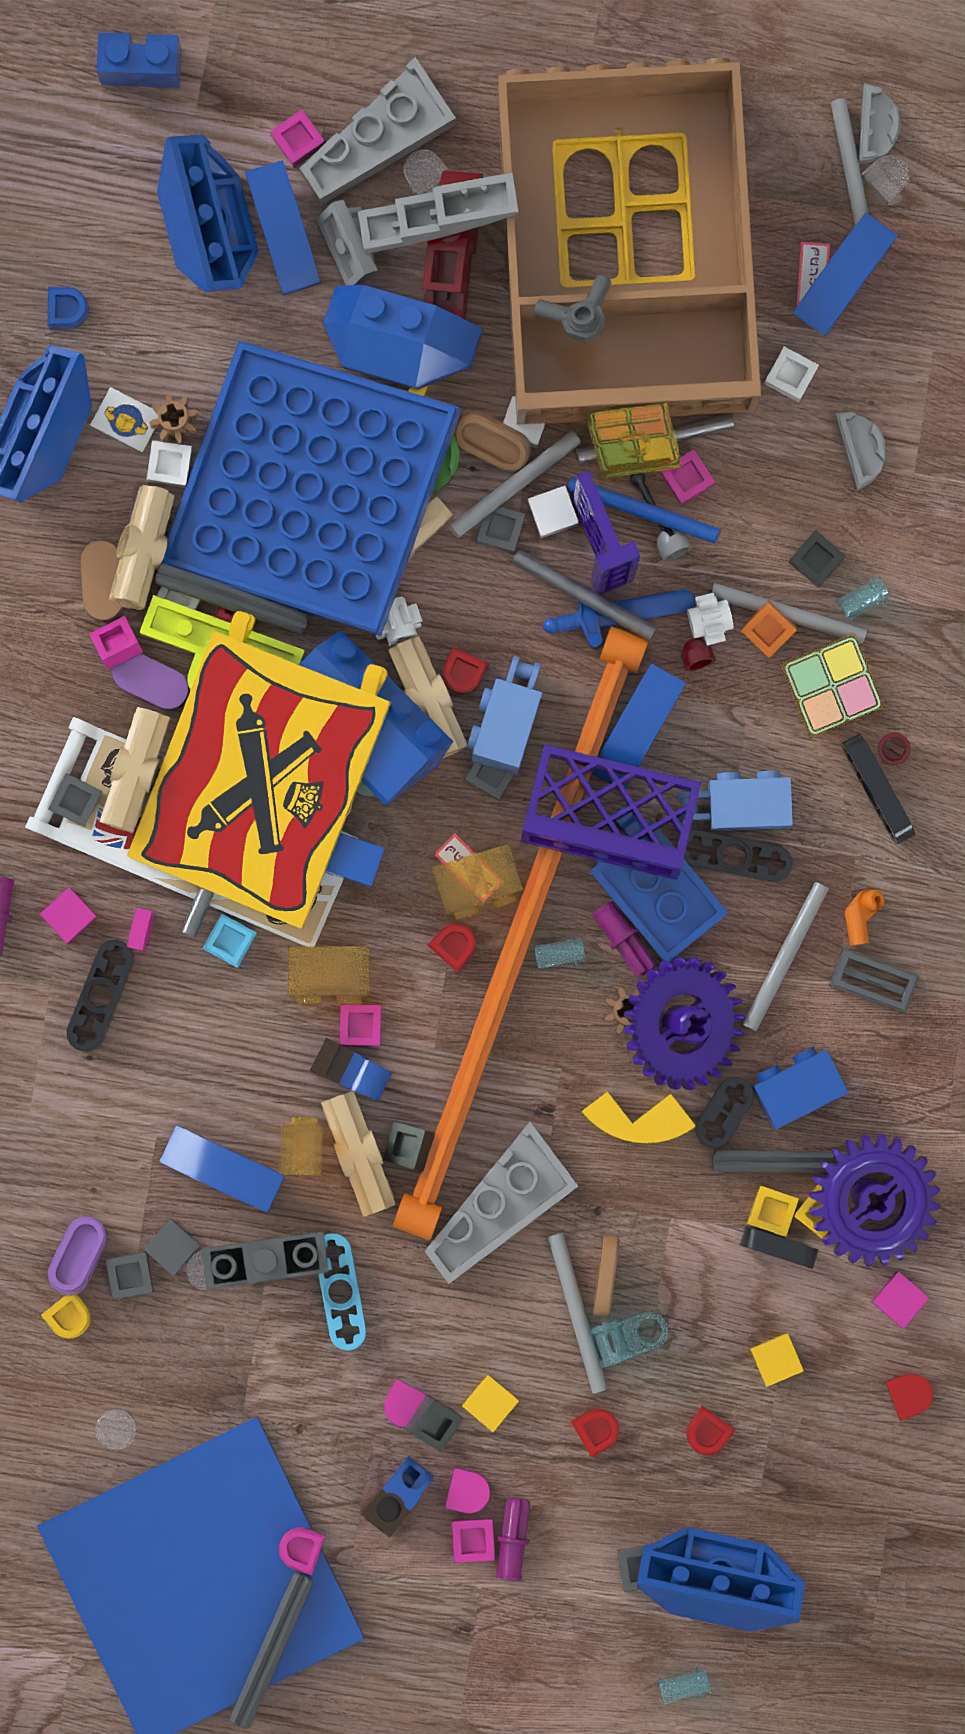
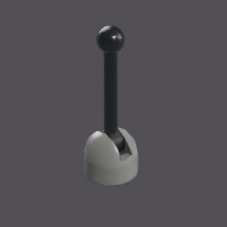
(670, 542)

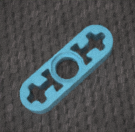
(355, 1319)

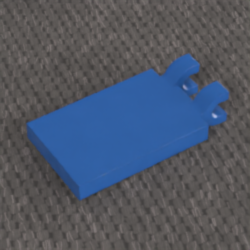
(661, 908)

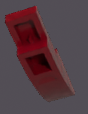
(449, 261)

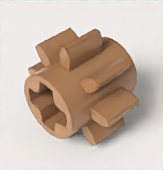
(164, 417)
(623, 1021)

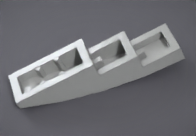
(439, 213)

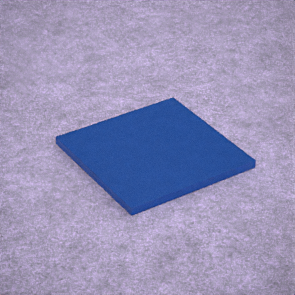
(310, 487)
(187, 1577)

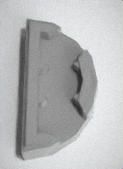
(878, 124)
(863, 447)

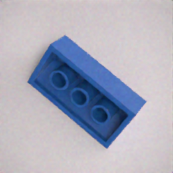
(408, 741)

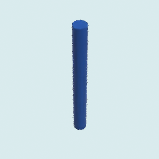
(654, 513)

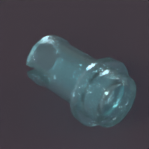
(864, 598)
(560, 953)
(685, 1686)

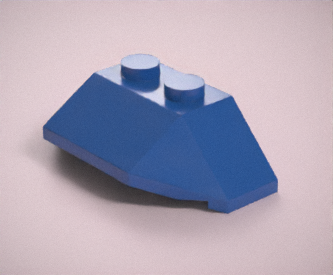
(205, 214)
(398, 336)
(43, 422)
(721, 1580)

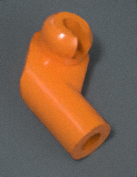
(859, 912)

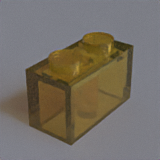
(478, 881)
(328, 973)
(302, 1147)

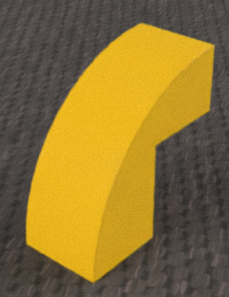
(658, 1124)

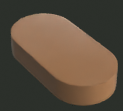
(492, 441)
(98, 573)
(606, 1276)

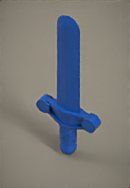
(643, 607)

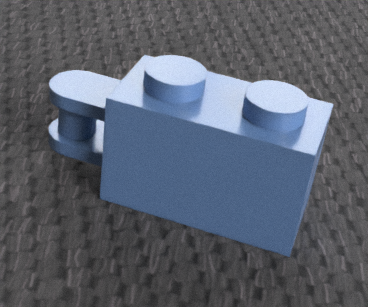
(507, 719)
(745, 803)

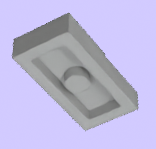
(344, 238)

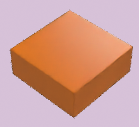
(768, 629)

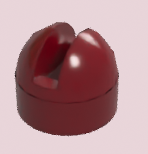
(697, 654)
(889, 755)

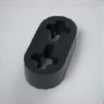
(732, 1117)
(779, 1247)

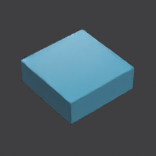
(229, 940)

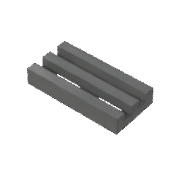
(841, 969)

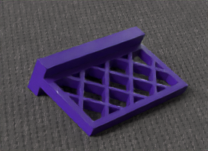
(614, 563)
(601, 844)

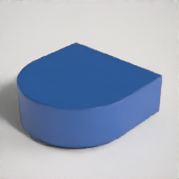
(66, 308)

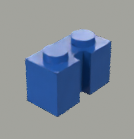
(139, 65)
(799, 1088)

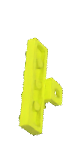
(193, 630)

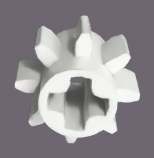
(710, 619)
(401, 622)

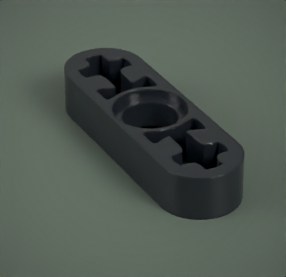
(878, 789)
(761, 870)
(109, 1010)

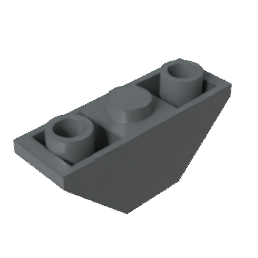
(265, 1260)

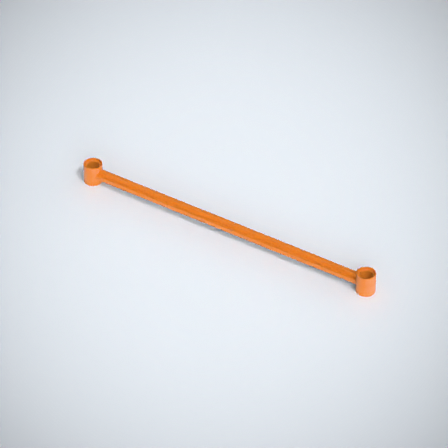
(418, 1211)

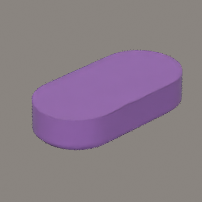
(152, 682)
(77, 1256)

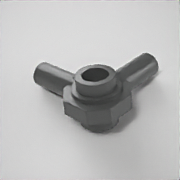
(583, 319)

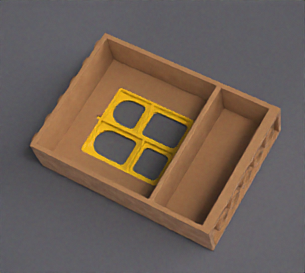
(664, 336)

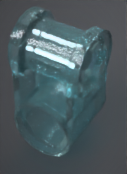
(626, 1337)

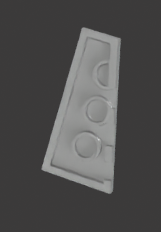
(392, 126)
(508, 1198)

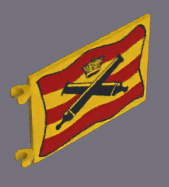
(260, 776)

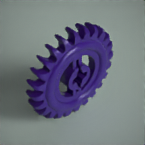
(704, 1022)
(844, 1225)

